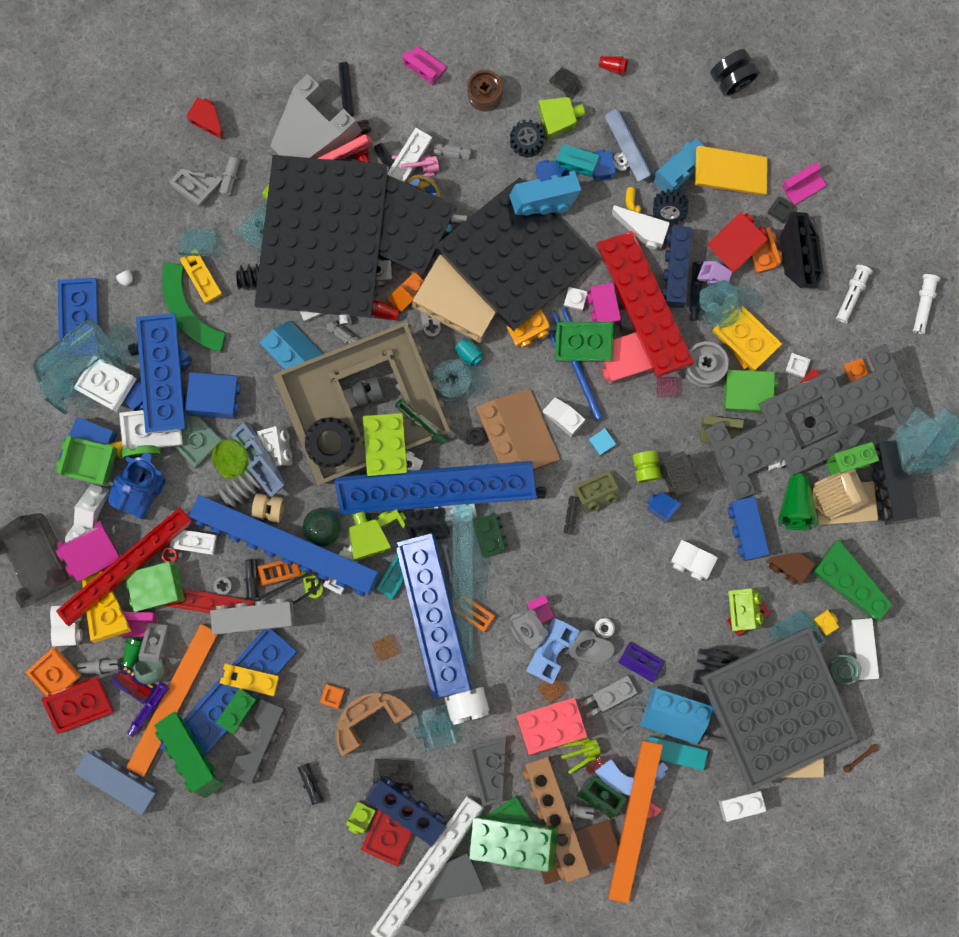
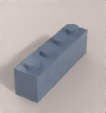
(116, 782)

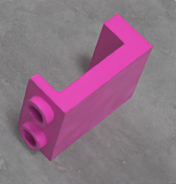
(88, 552)

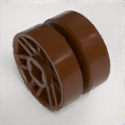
(482, 81)

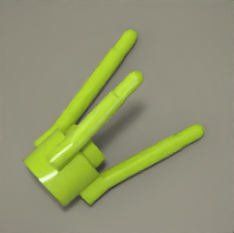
(588, 749)

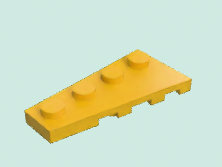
(106, 616)

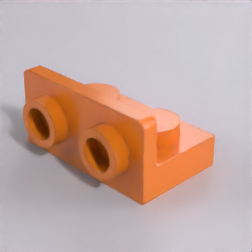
(767, 256)

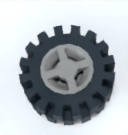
(670, 206)

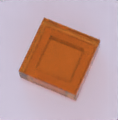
(384, 648)
(550, 691)

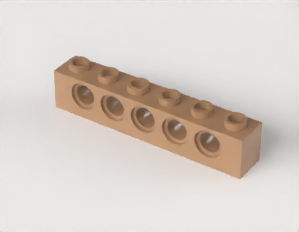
(543, 767)

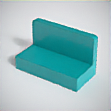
(577, 159)

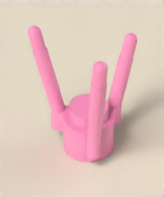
(428, 164)

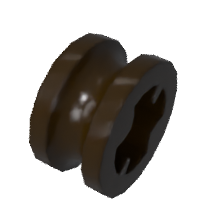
(364, 126)

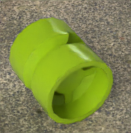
(646, 465)

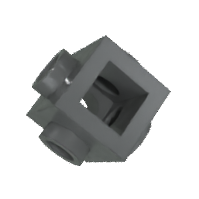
(384, 273)

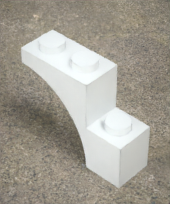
(87, 511)

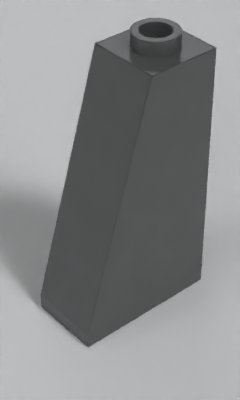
(454, 880)

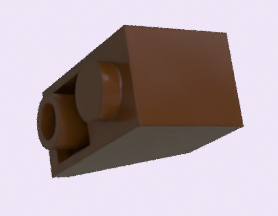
(793, 566)

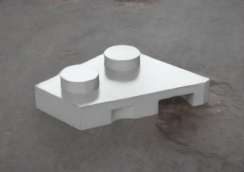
(195, 186)

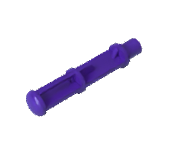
(148, 708)

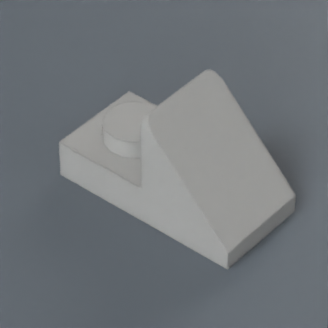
(153, 643)

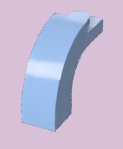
(618, 781)

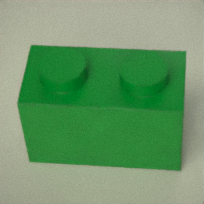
(237, 711)

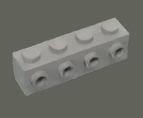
(252, 618)

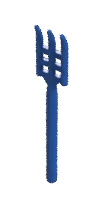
(578, 370)

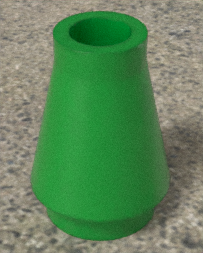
(131, 651)

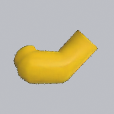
(630, 200)

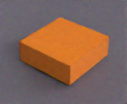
(332, 696)

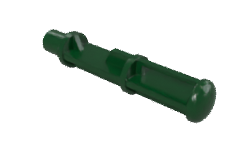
(420, 420)

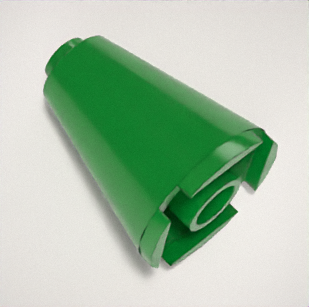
(798, 505)

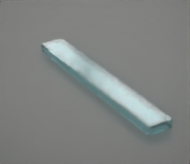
(463, 576)

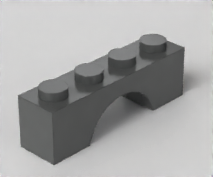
(248, 766)

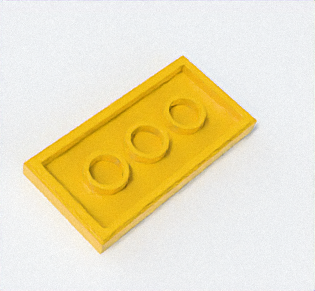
(731, 171)

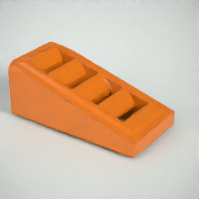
(264, 582)

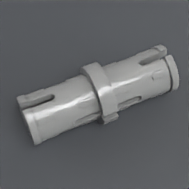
(99, 666)

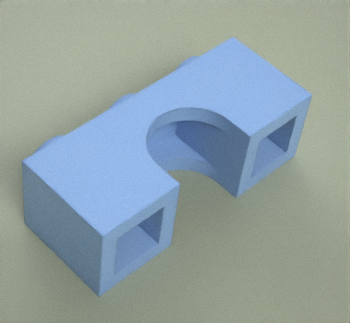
(544, 661)

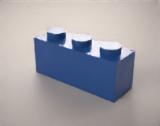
(748, 529)

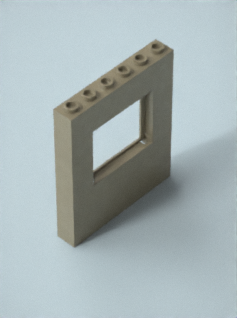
(315, 393)

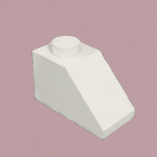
(564, 416)

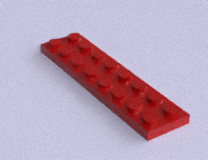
(645, 304)

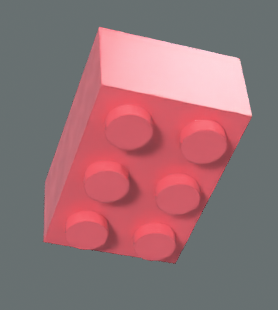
(552, 726)

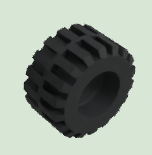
(329, 460)

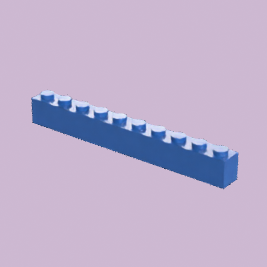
(284, 545)

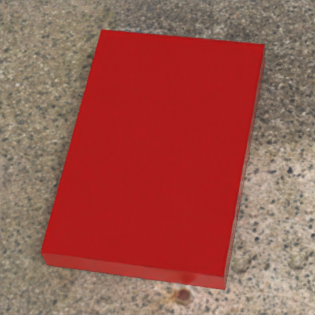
(77, 704)
(387, 837)

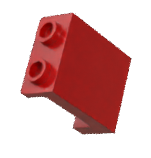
(738, 241)

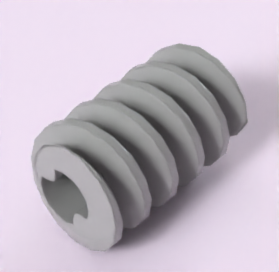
(240, 489)

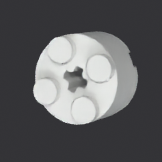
(467, 704)

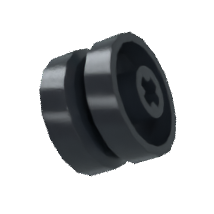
(734, 72)

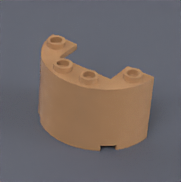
(363, 708)

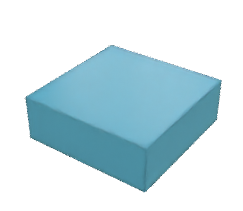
(602, 442)

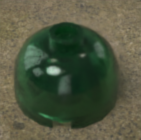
(322, 527)

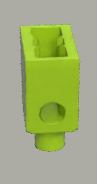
(559, 116)
(366, 538)

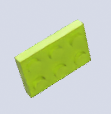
(385, 444)

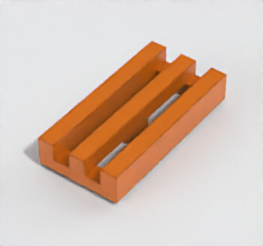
(487, 622)

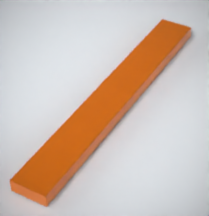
(173, 699)
(635, 821)

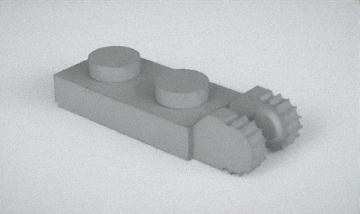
(610, 695)

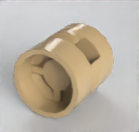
(261, 507)

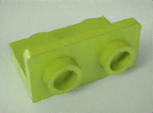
(745, 609)

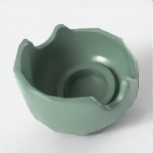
(845, 669)
(149, 672)

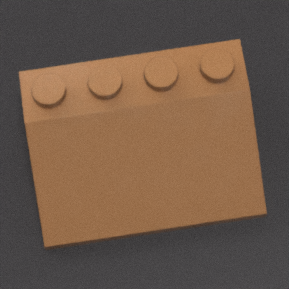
(517, 430)

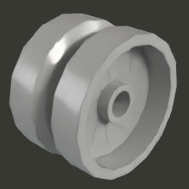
(714, 357)

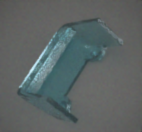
(72, 357)
(926, 441)

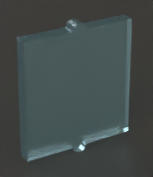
(197, 242)

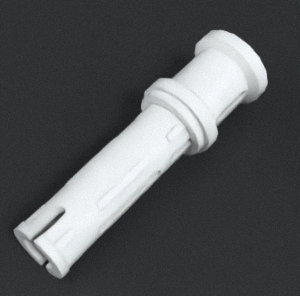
(859, 285)
(926, 294)

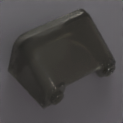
(32, 553)

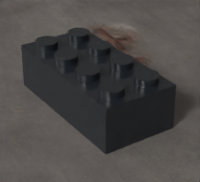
(893, 486)

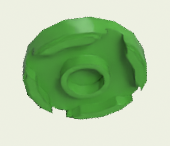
(140, 450)

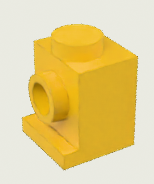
(826, 622)

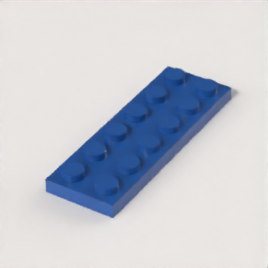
(160, 373)

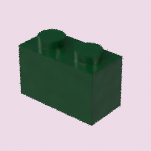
(602, 796)

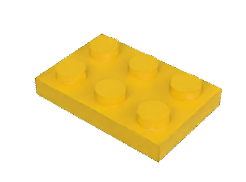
(748, 340)

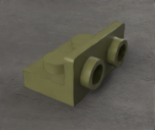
(597, 492)

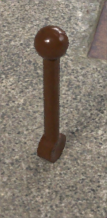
(873, 748)

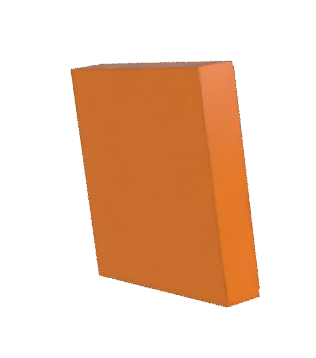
(53, 672)

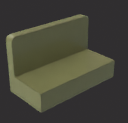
(733, 426)

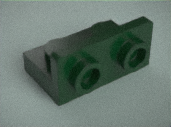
(489, 535)

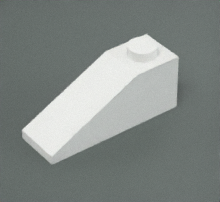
(646, 228)

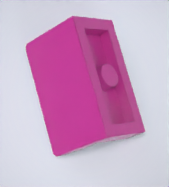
(423, 64)
(804, 184)
(138, 622)

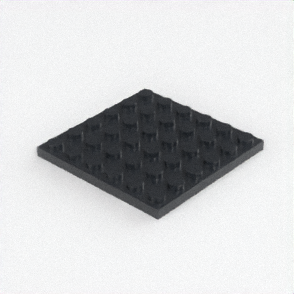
(514, 258)

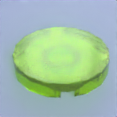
(230, 458)

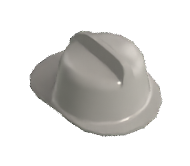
(591, 648)

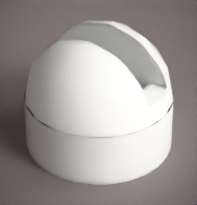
(125, 278)

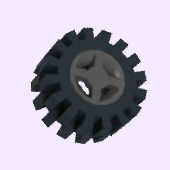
(527, 131)

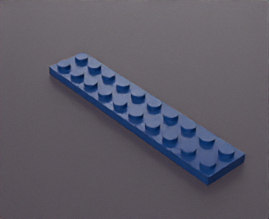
(436, 487)

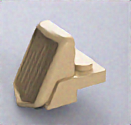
(839, 494)

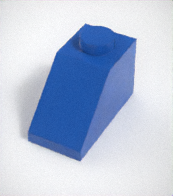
(662, 506)

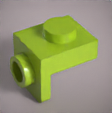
(387, 518)

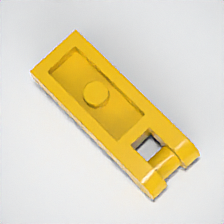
(201, 278)
(250, 680)

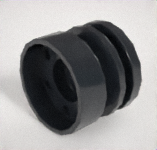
(714, 659)

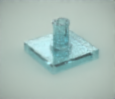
(252, 228)
(435, 728)

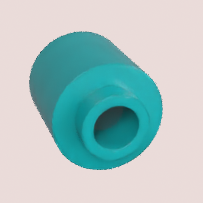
(469, 352)

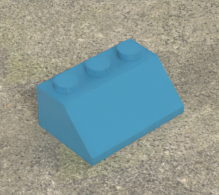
(289, 346)
(676, 715)

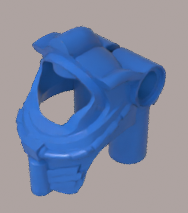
(134, 489)

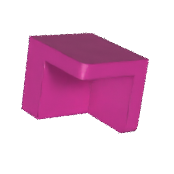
(541, 608)

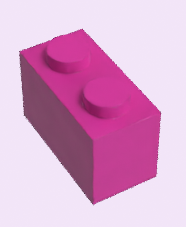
(604, 304)

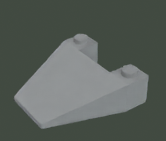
(305, 130)

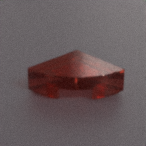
(594, 765)

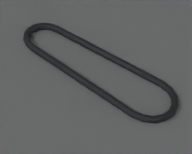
(305, 595)

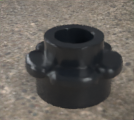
(470, 436)

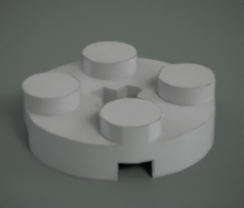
(528, 620)

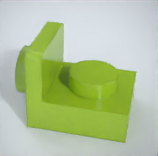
(360, 818)

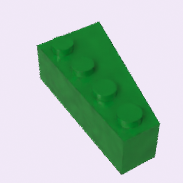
(850, 581)
(187, 756)

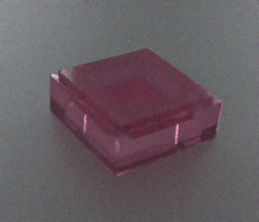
(667, 387)

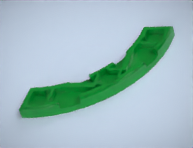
(175, 300)

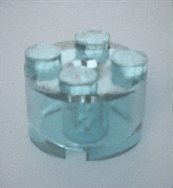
(720, 304)
(459, 372)

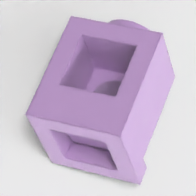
(714, 272)

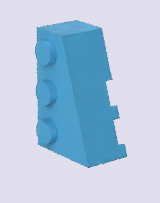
(679, 168)
(545, 196)

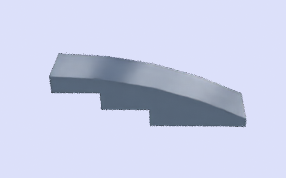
(260, 461)

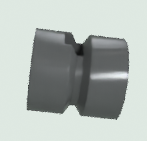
(359, 391)

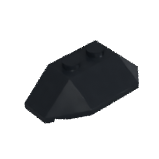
(801, 251)

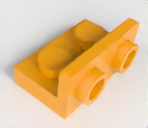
(534, 328)

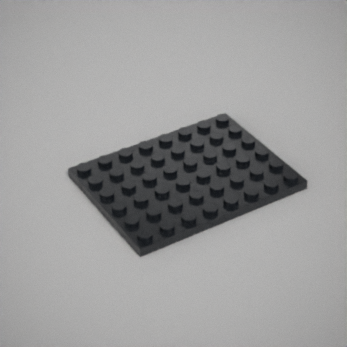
(321, 236)

